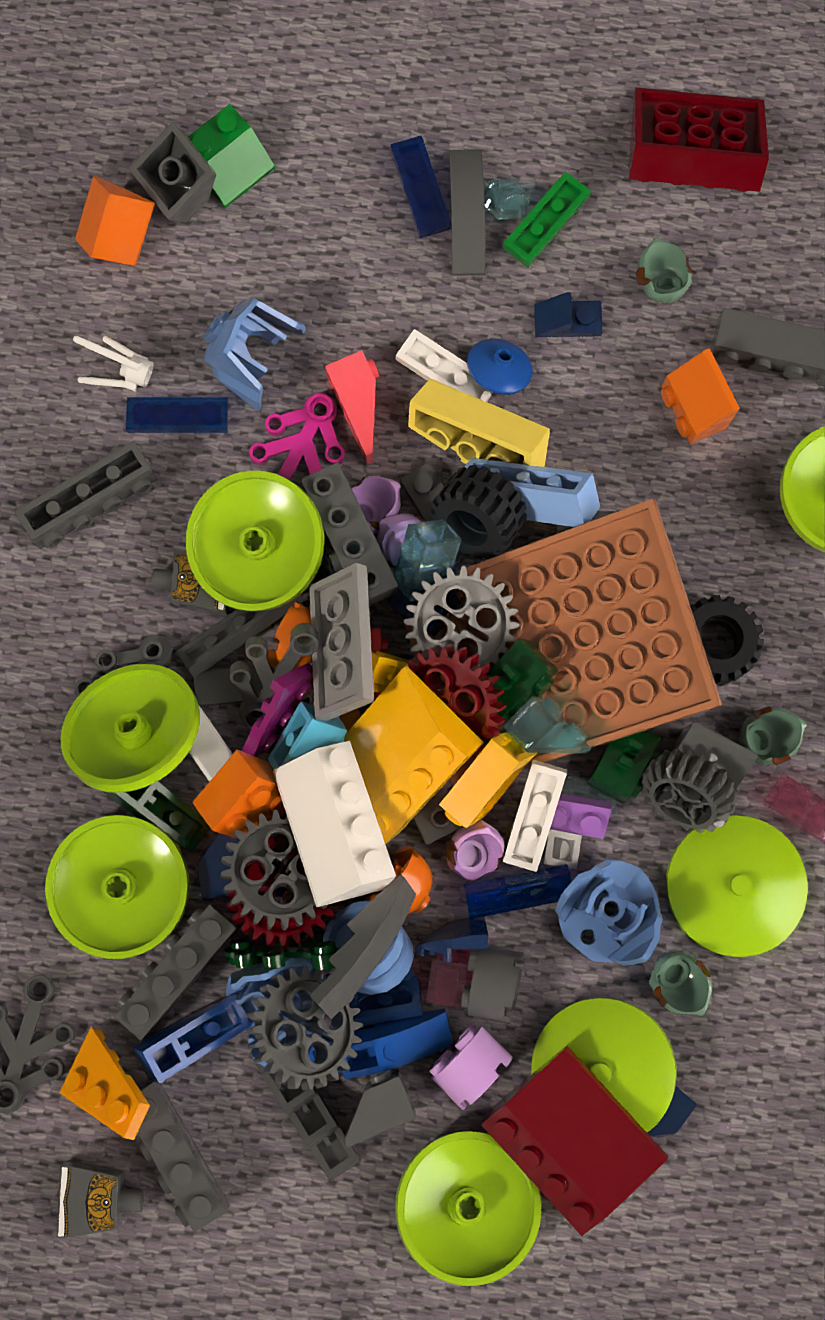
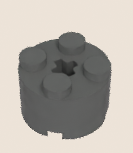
(493, 983)

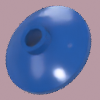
(499, 366)

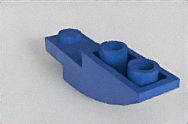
(396, 1043)

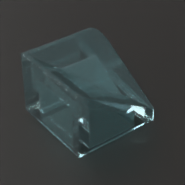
(506, 199)

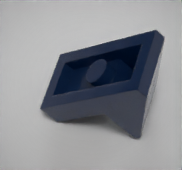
(567, 318)

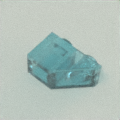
(425, 550)
(543, 730)

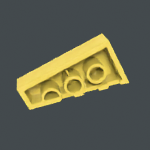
(476, 427)

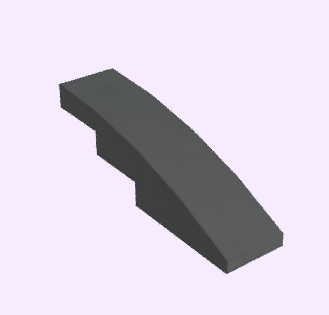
(373, 934)
(315, 1126)

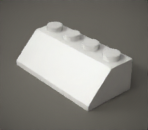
(334, 824)

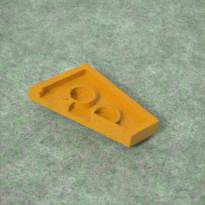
(103, 1088)

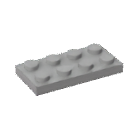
(344, 651)

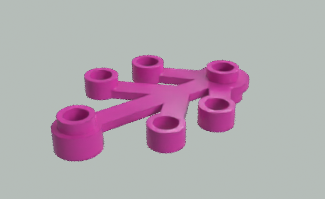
(301, 444)

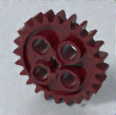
(461, 678)
(255, 872)

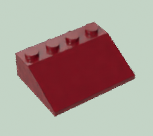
(698, 140)
(574, 1140)

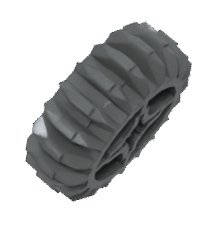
(689, 790)

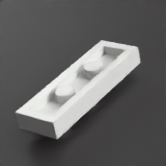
(439, 364)
(534, 815)

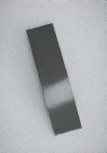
(467, 212)

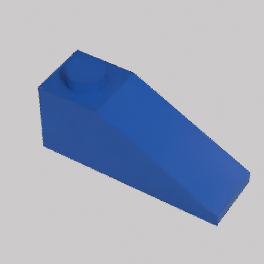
(190, 1038)

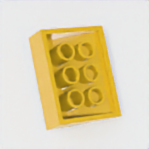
(408, 749)

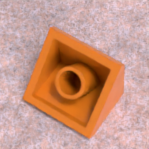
(113, 222)

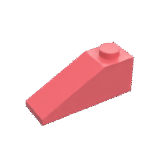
(355, 390)

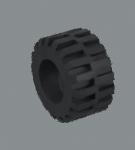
(480, 511)
(741, 627)

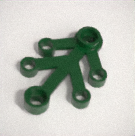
(245, 953)

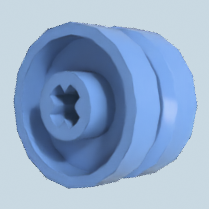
(395, 962)

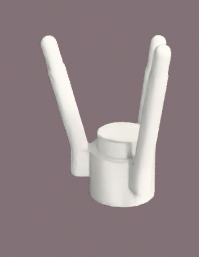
(134, 367)

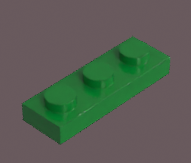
(546, 219)

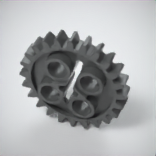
(254, 849)
(292, 1057)

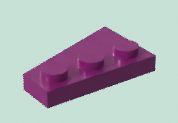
(279, 708)

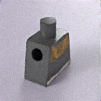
(185, 588)
(93, 1199)

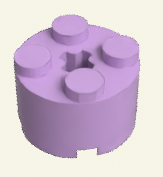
(470, 1067)

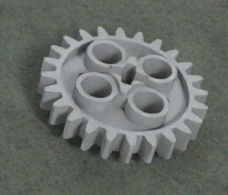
(478, 595)

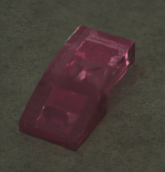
(798, 805)

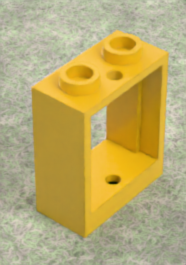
(486, 780)

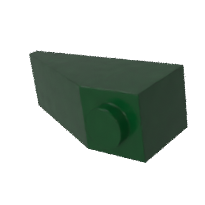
(165, 811)

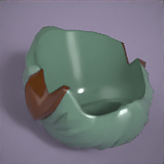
(664, 271)
(772, 735)
(681, 983)

